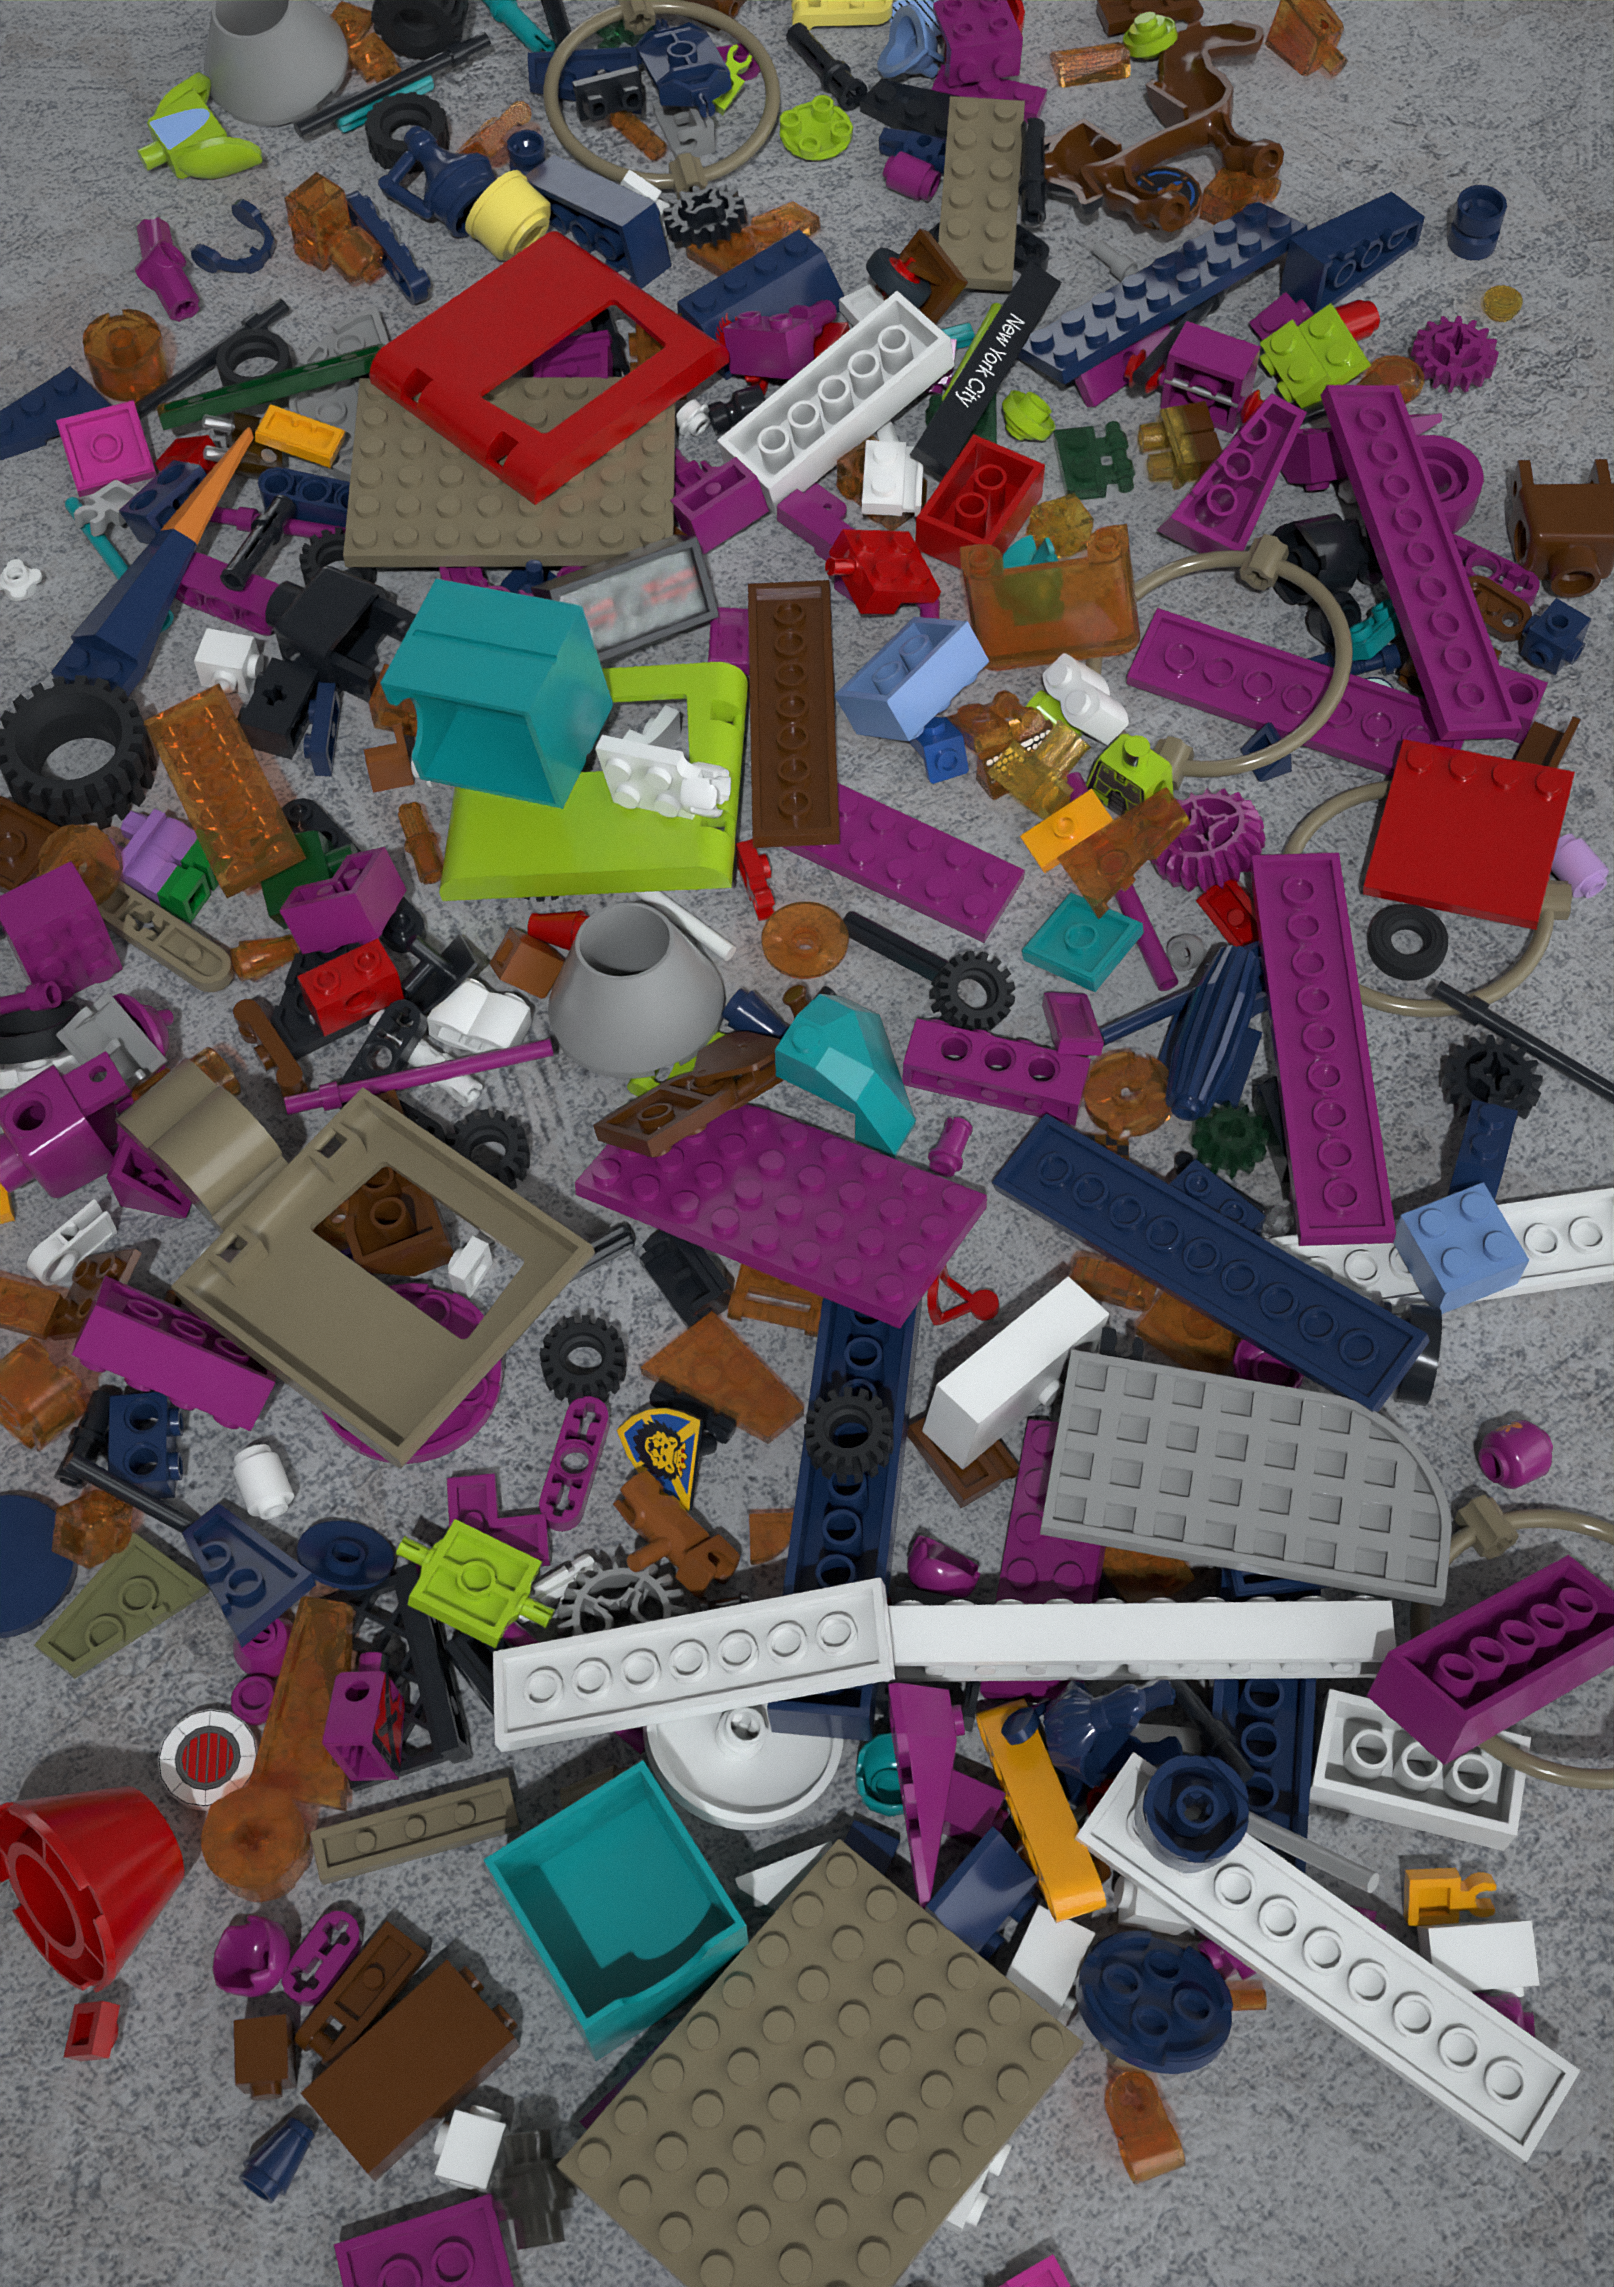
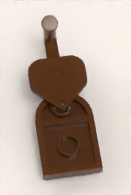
(697, 1097)

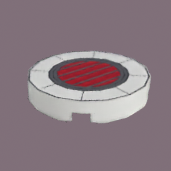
(207, 1758)

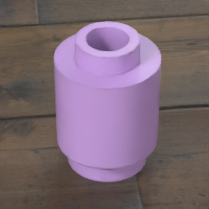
(1579, 866)

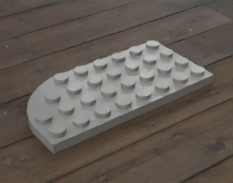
(1245, 1479)

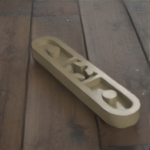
(176, 947)

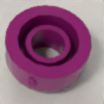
(1455, 476)

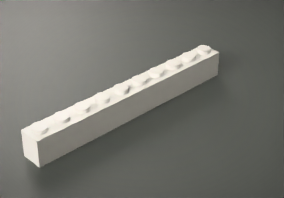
(1140, 1639)

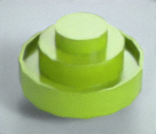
(1150, 35)
(1027, 416)

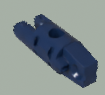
(918, 144)

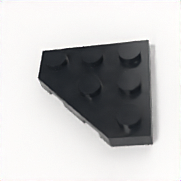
(292, 1017)

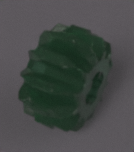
(1246, 1145)

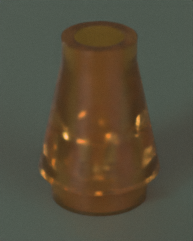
(260, 957)

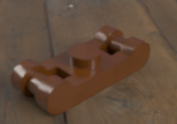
(270, 1048)

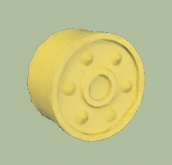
(509, 216)

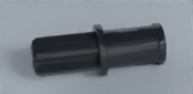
(605, 321)

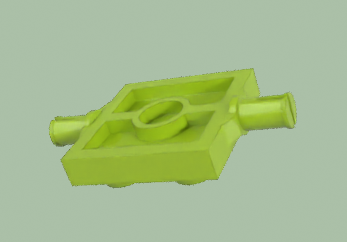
(474, 1583)

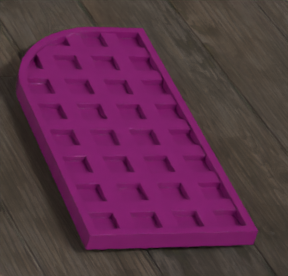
(796, 1208)

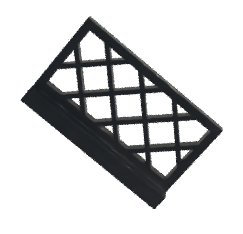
(431, 1667)

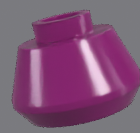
(265, 1651)

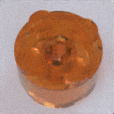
(126, 355)
(37, 1396)
(233, 1827)

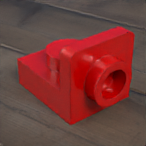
(187, 450)

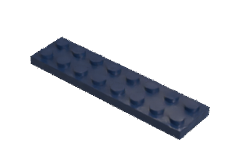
(1160, 292)

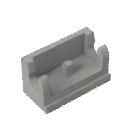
(685, 129)
(111, 1029)

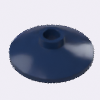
(345, 1555)

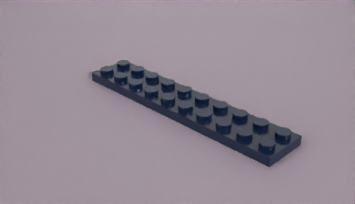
(1212, 1264)

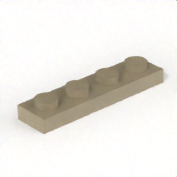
(414, 1831)

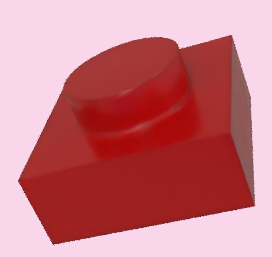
(92, 2031)

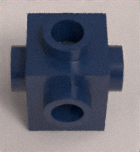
(1555, 636)

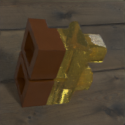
(1185, 441)

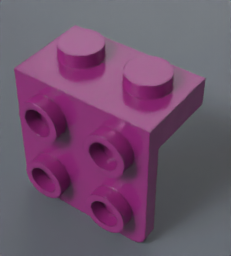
(979, 40)

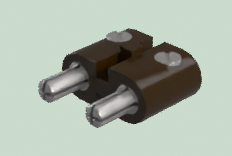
(256, 458)

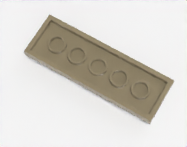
(982, 189)

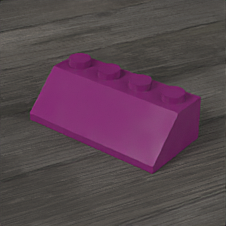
(173, 1354)

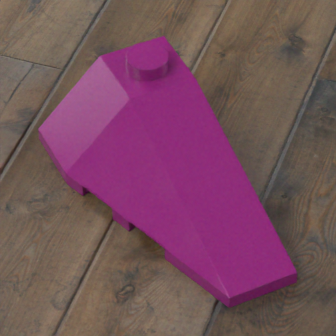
(1317, 459)
(925, 1752)

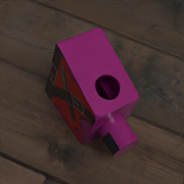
(366, 1721)

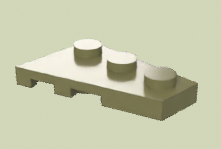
(118, 1606)

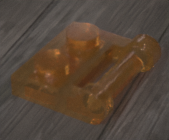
(489, 135)
(986, 725)
(762, 1284)

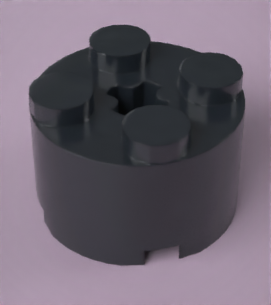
(1323, 549)

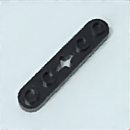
(406, 921)

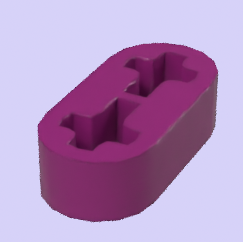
(332, 1965)

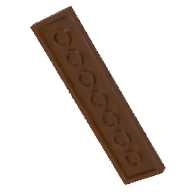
(792, 715)

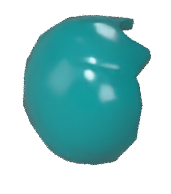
(878, 1777)

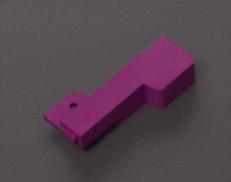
(810, 520)

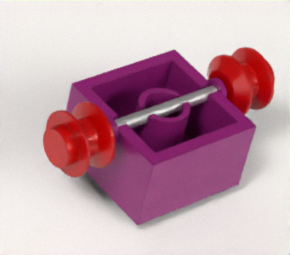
(1208, 369)

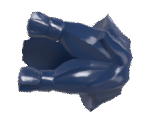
(1093, 1736)

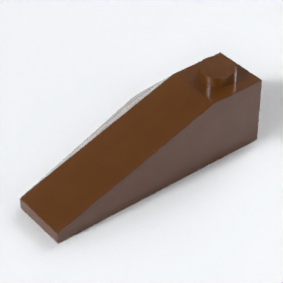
(395, 1223)

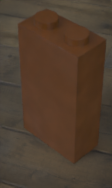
(412, 2068)

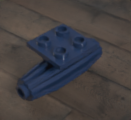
(1210, 1041)

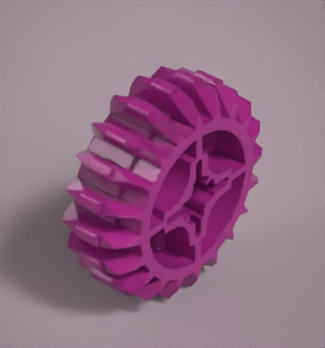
(1232, 834)

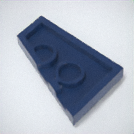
(579, 66)
(245, 1572)

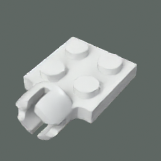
(661, 779)

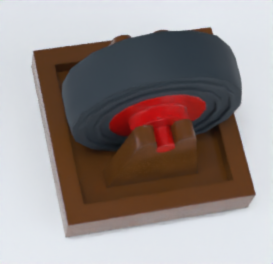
(918, 273)

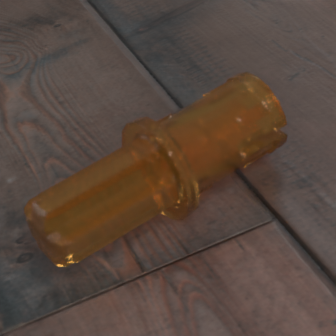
(420, 843)

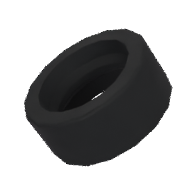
(248, 345)

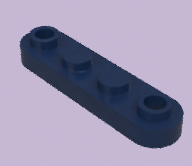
(397, 259)

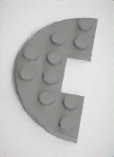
(337, 401)

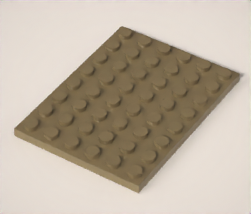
(435, 506)
(822, 2096)

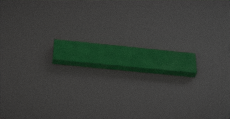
(267, 387)

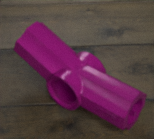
(163, 270)

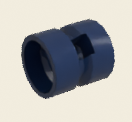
(1477, 222)

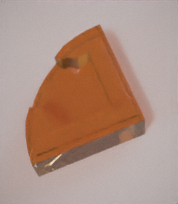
(769, 1535)

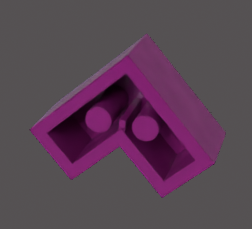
(346, 907)

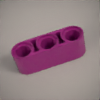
(204, 591)

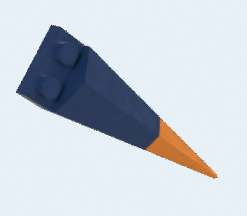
(126, 623)

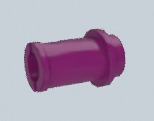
(947, 1155)

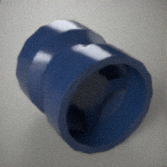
(525, 151)

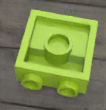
(1313, 356)

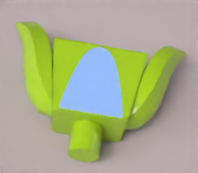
(192, 138)

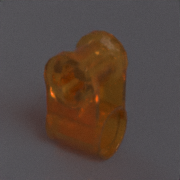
(1143, 2137)

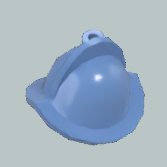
(910, 46)

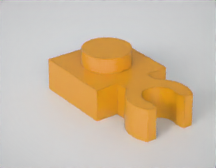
(1439, 1895)

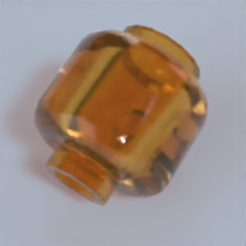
(355, 254)

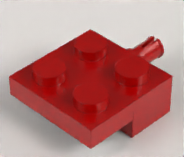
(881, 570)

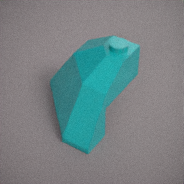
(847, 1060)

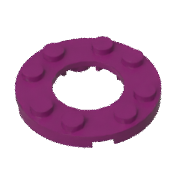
(472, 1413)

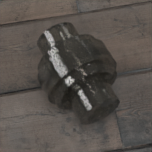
(532, 2190)

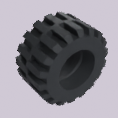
(419, 26)

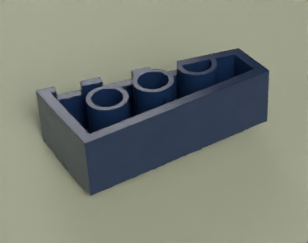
(604, 218)
(1349, 250)

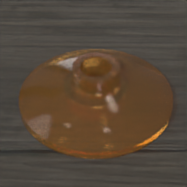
(804, 925)

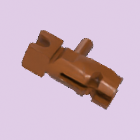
(673, 1535)

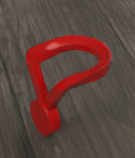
(982, 1304)

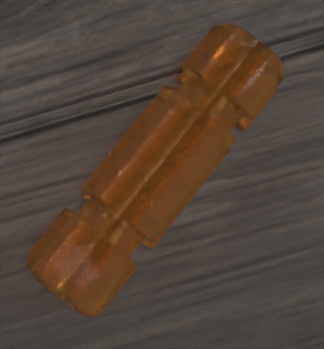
(639, 134)

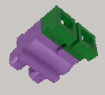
(166, 863)

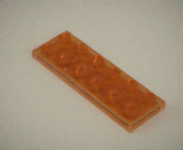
(224, 791)

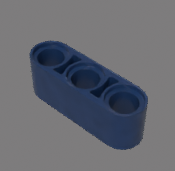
(315, 496)

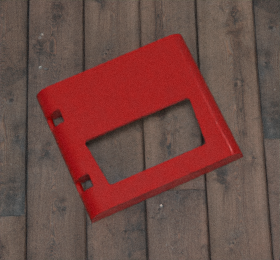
(506, 325)

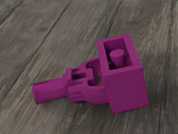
(776, 344)
(715, 499)

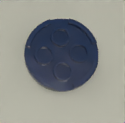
(30, 1572)
(1154, 2003)

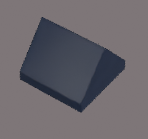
(1263, 738)

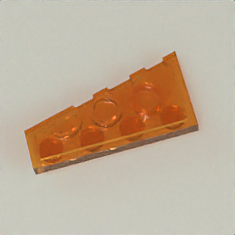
(291, 1743)

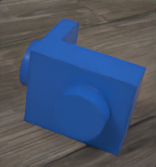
(942, 750)

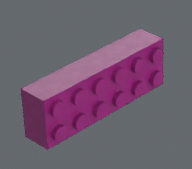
(1499, 1660)

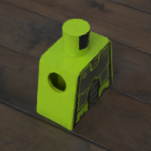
(1129, 774)

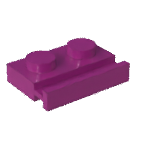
(577, 357)

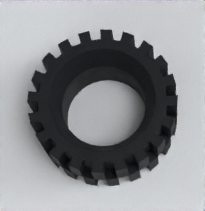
(71, 714)

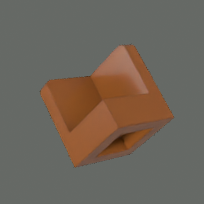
(389, 764)
(526, 963)

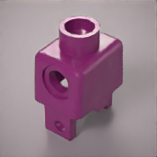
(62, 1127)

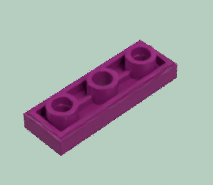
(1110, 374)

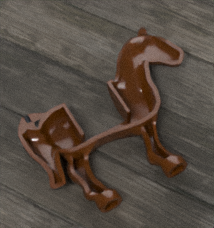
(1196, 109)

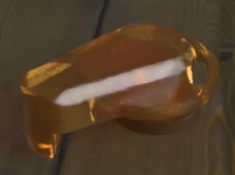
(1395, 371)

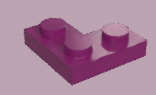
(475, 1503)

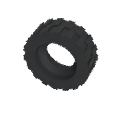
(398, 112)

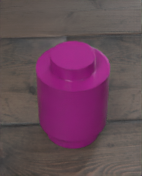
(911, 176)

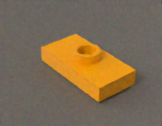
(300, 436)
(1065, 829)

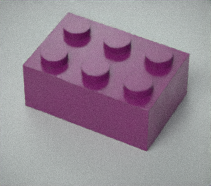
(58, 932)

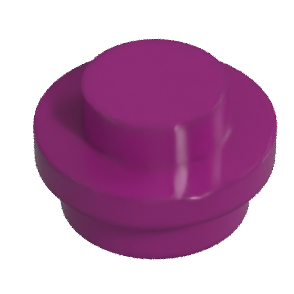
(253, 1699)

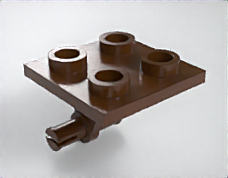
(86, 1281)

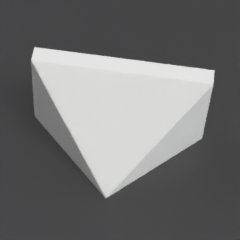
(774, 1883)

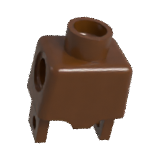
(1564, 529)

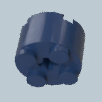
(1179, 1786)

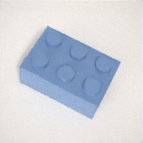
(912, 678)

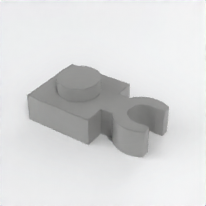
(104, 507)

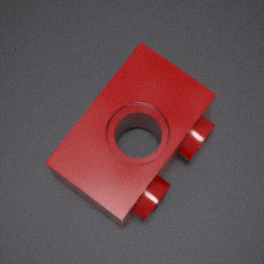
(351, 987)

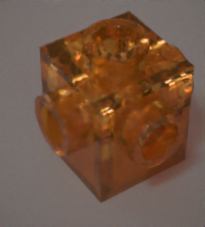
(92, 1528)

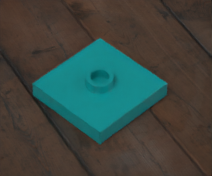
(1081, 945)

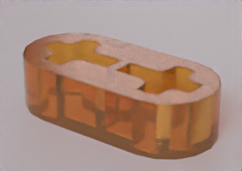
(1112, 1284)

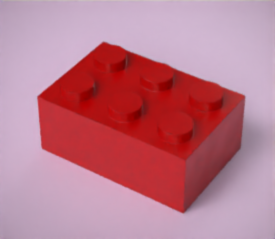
(979, 501)

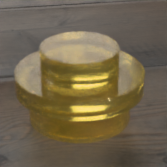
(1502, 303)

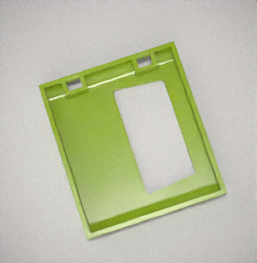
(594, 845)

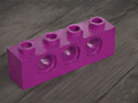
(1006, 1089)

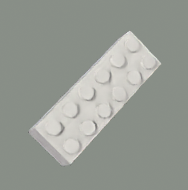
(839, 399)

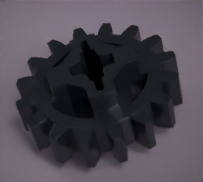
(705, 216)
(1506, 1073)

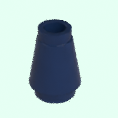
(752, 1014)
(276, 2161)

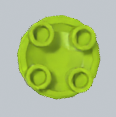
(816, 129)

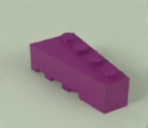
(1232, 491)

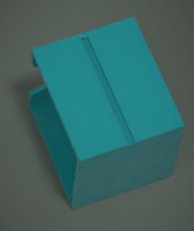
(500, 691)
(618, 1909)

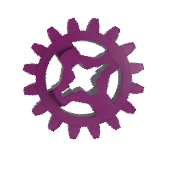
(1455, 353)

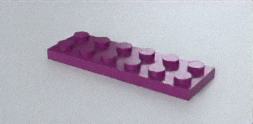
(917, 865)
(1040, 1565)

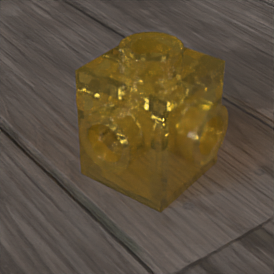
(1064, 522)

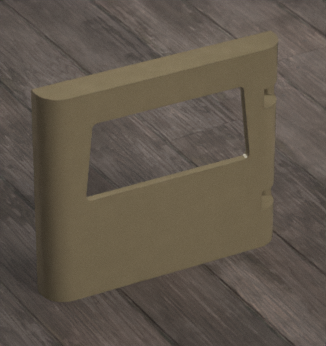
(339, 1329)

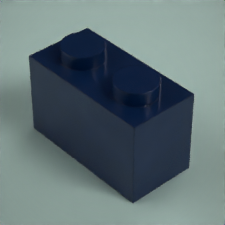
(1483, 1147)

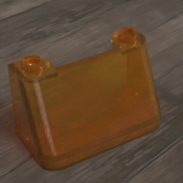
(1053, 607)

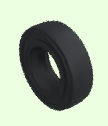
(1408, 918)

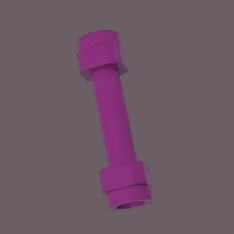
(35, 997)

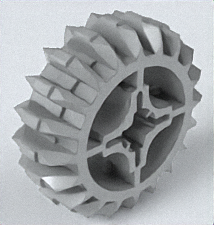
(637, 1585)

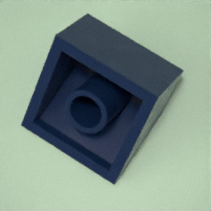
(985, 1895)

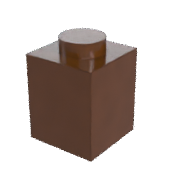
(265, 2056)

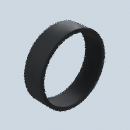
(32, 1034)

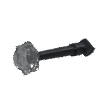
(1278, 1216)

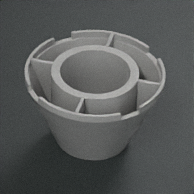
(273, 59)
(638, 1020)

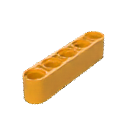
(1042, 1817)

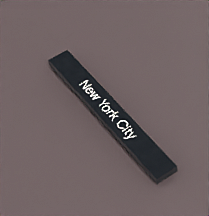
(985, 369)

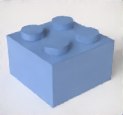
(1460, 1248)

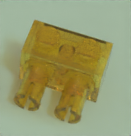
(1040, 774)

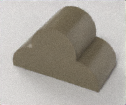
(204, 1143)

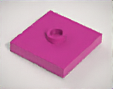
(106, 447)

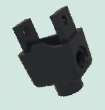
(336, 627)

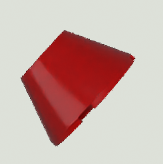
(88, 1876)

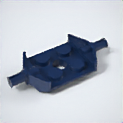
(684, 66)

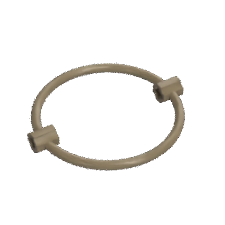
(639, 17)
(1261, 570)
(1555, 907)
(1491, 1534)

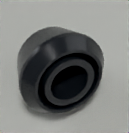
(1319, 623)

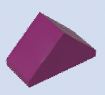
(142, 1184)

